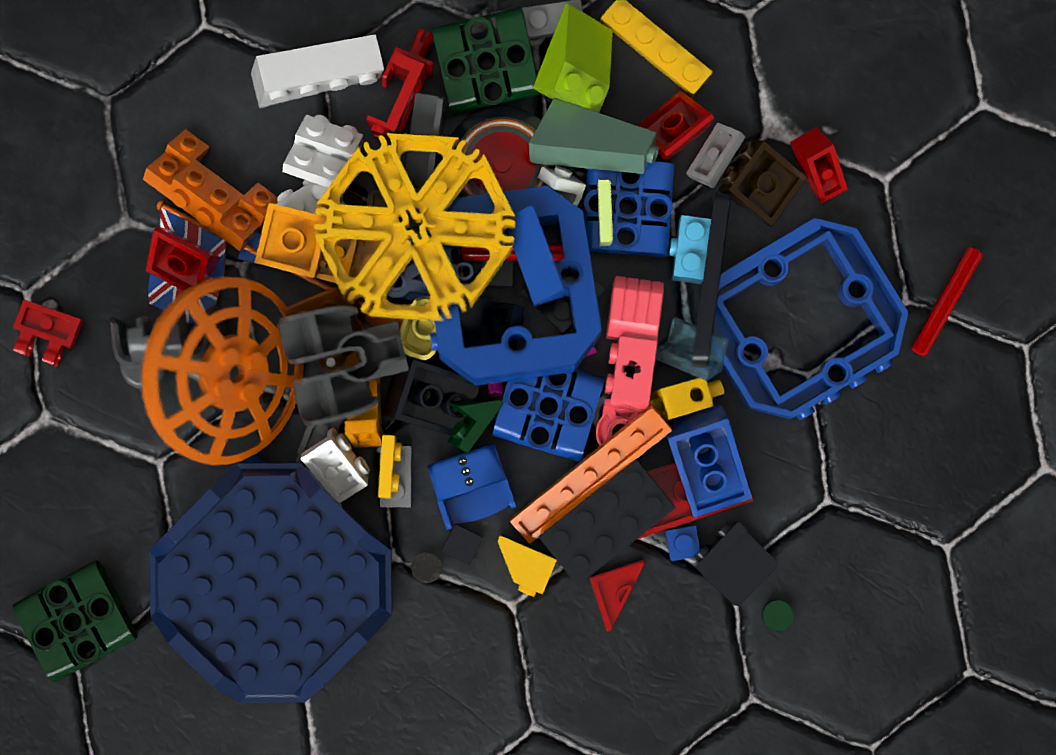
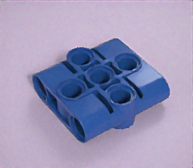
(649, 189)
(572, 435)

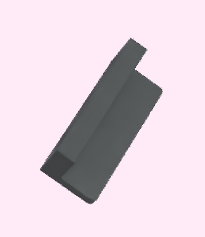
(428, 121)

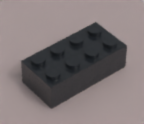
(607, 522)

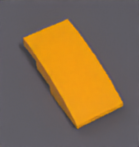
(291, 246)

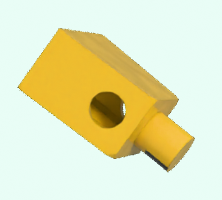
(676, 400)

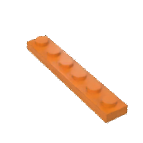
(591, 474)

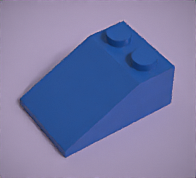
(708, 461)

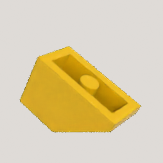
(527, 566)

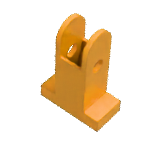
(365, 428)

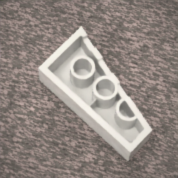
(316, 69)

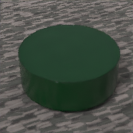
(777, 615)

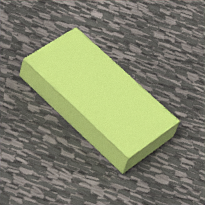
(605, 213)

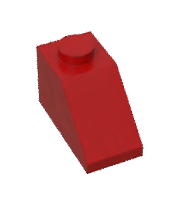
(820, 164)

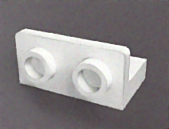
(337, 466)

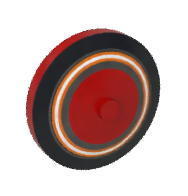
(504, 139)

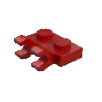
(47, 324)

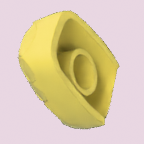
(416, 335)

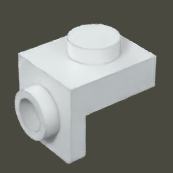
(563, 181)

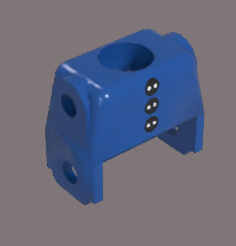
(470, 486)

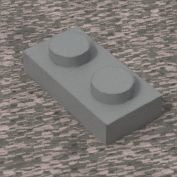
(715, 155)
(404, 468)

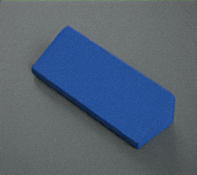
(535, 257)

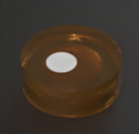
(333, 362)

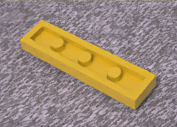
(656, 46)

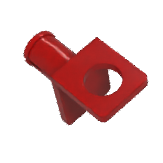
(417, 51)

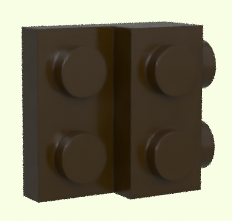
(762, 181)

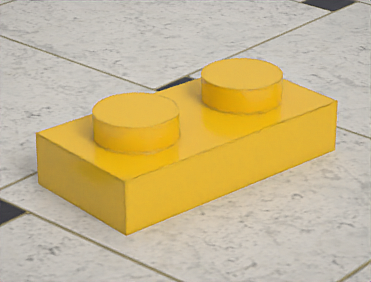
(390, 453)

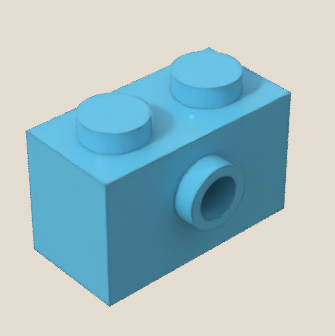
(690, 249)

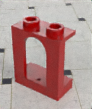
(415, 78)

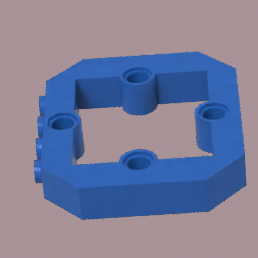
(877, 300)
(540, 355)

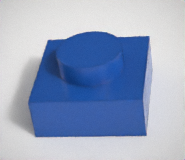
(682, 543)

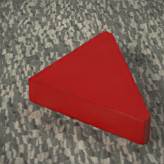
(613, 589)

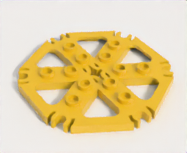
(432, 203)

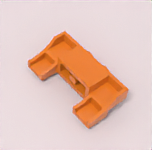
(205, 194)

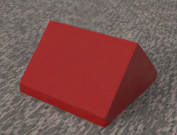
(677, 124)
(179, 259)

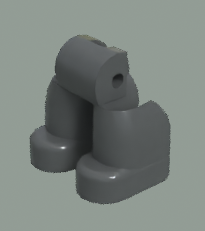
(131, 350)
(346, 390)

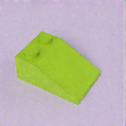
(577, 61)

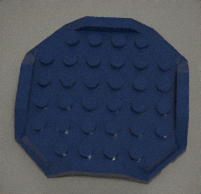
(269, 584)

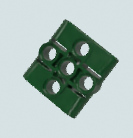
(452, 46)
(66, 651)

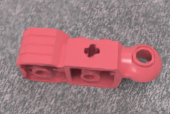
(635, 324)

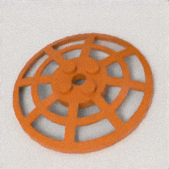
(215, 372)

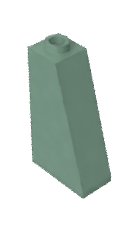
(591, 141)

